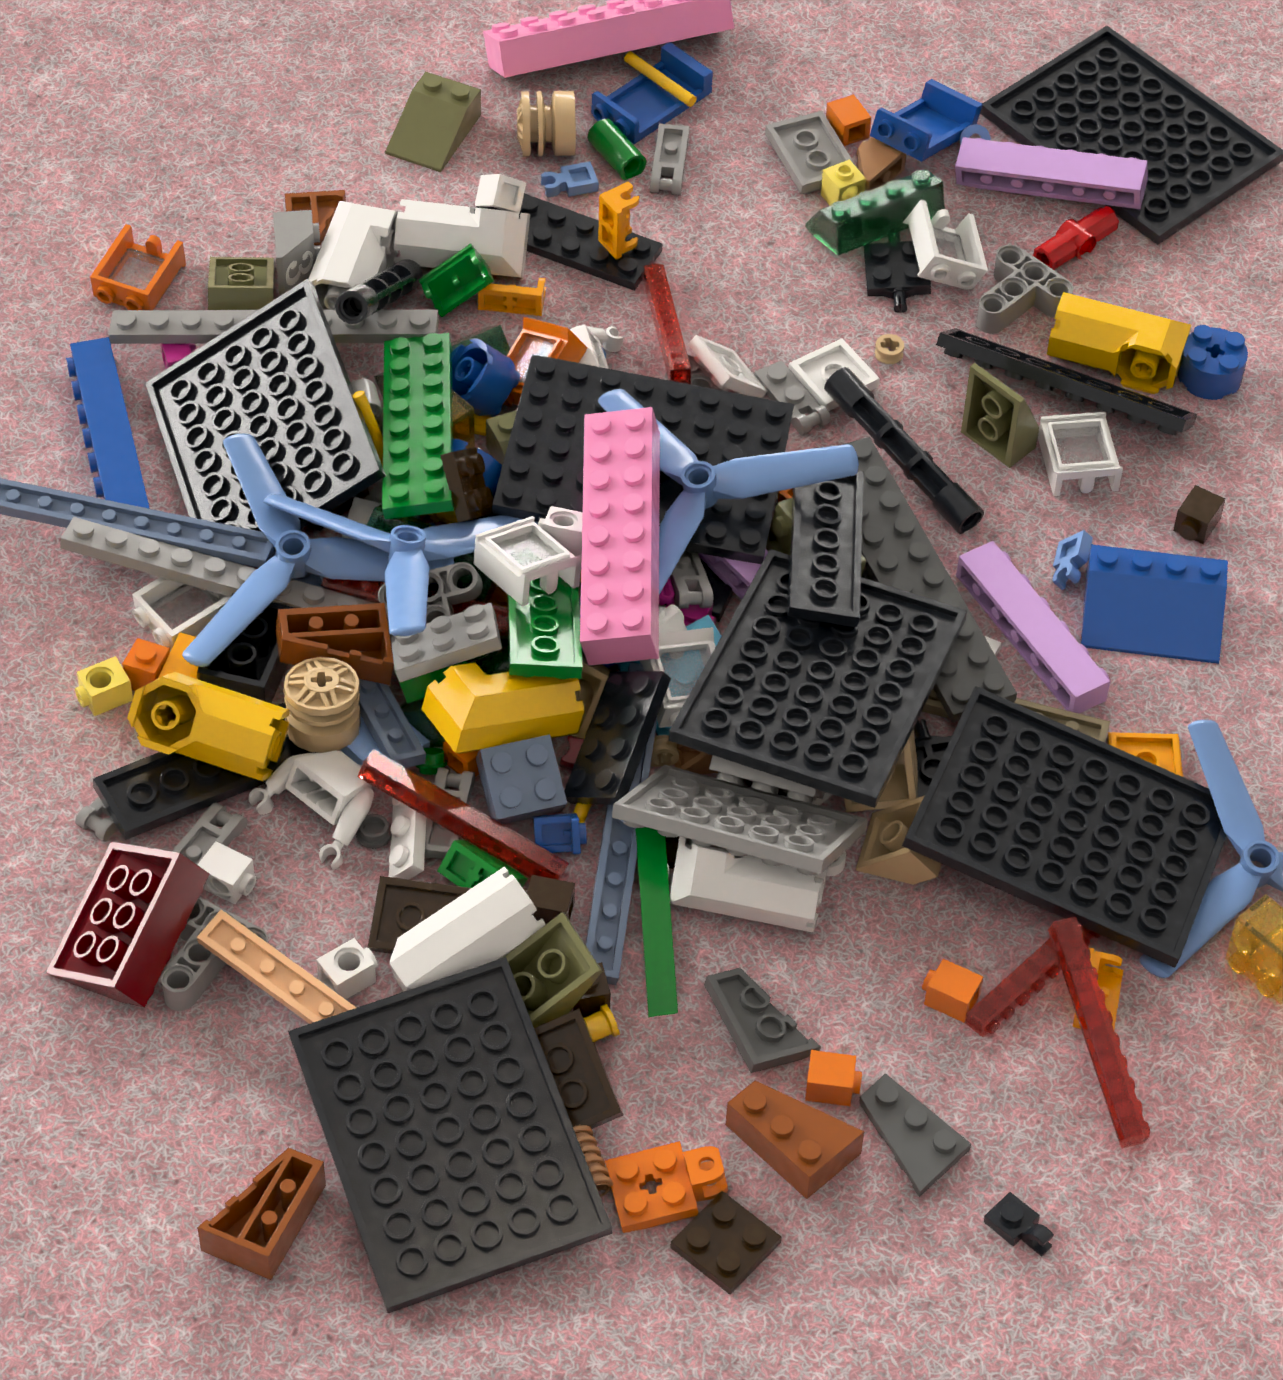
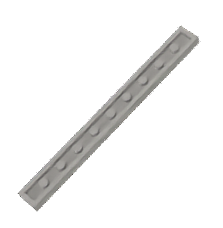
(205, 325)
(185, 565)

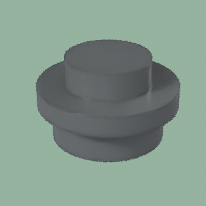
(374, 832)

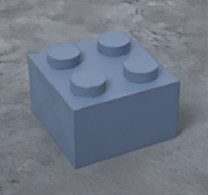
(521, 780)

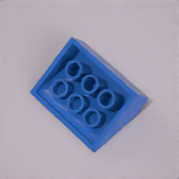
(1154, 603)

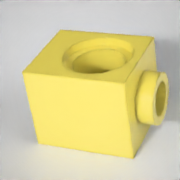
(841, 182)
(103, 686)

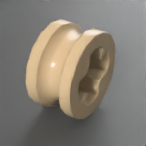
(895, 344)
(664, 752)

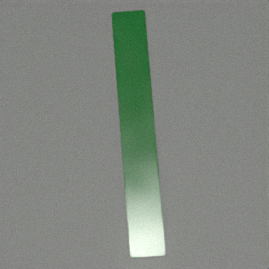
(656, 923)

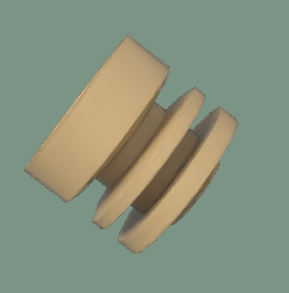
(547, 123)
(322, 704)

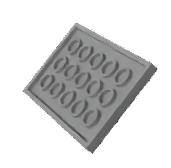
(740, 819)

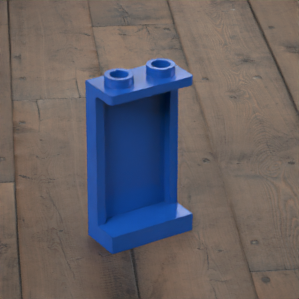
(643, 104)
(927, 123)

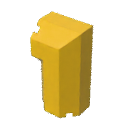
(1124, 341)
(500, 708)
(209, 724)

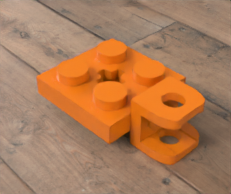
(682, 1181)

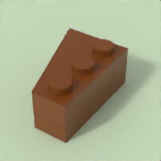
(342, 632)
(792, 1136)
(267, 1216)

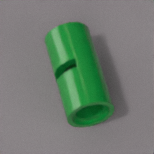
(616, 149)

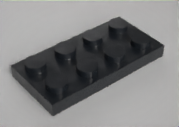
(616, 737)

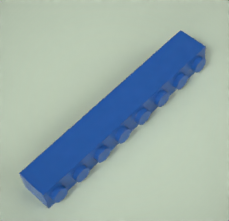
(107, 423)

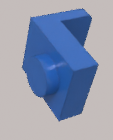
(560, 833)

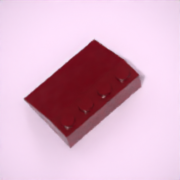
(129, 922)

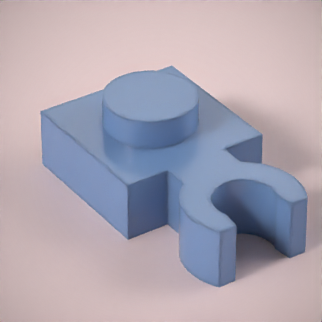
(573, 179)
(1069, 557)

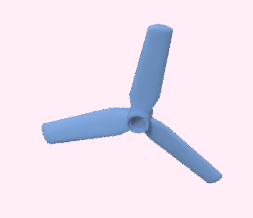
(728, 480)
(407, 555)
(320, 556)
(1234, 888)

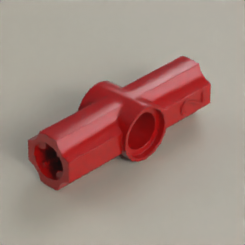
(1077, 237)

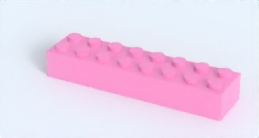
(600, 32)
(620, 537)

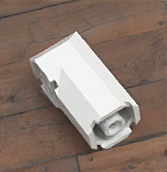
(438, 231)
(353, 250)
(745, 887)
(466, 932)

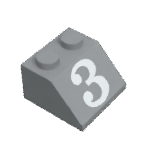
(295, 247)

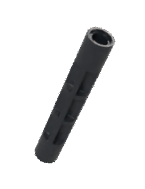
(378, 291)
(916, 464)

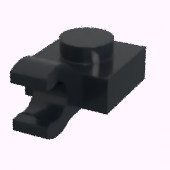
(1018, 1222)

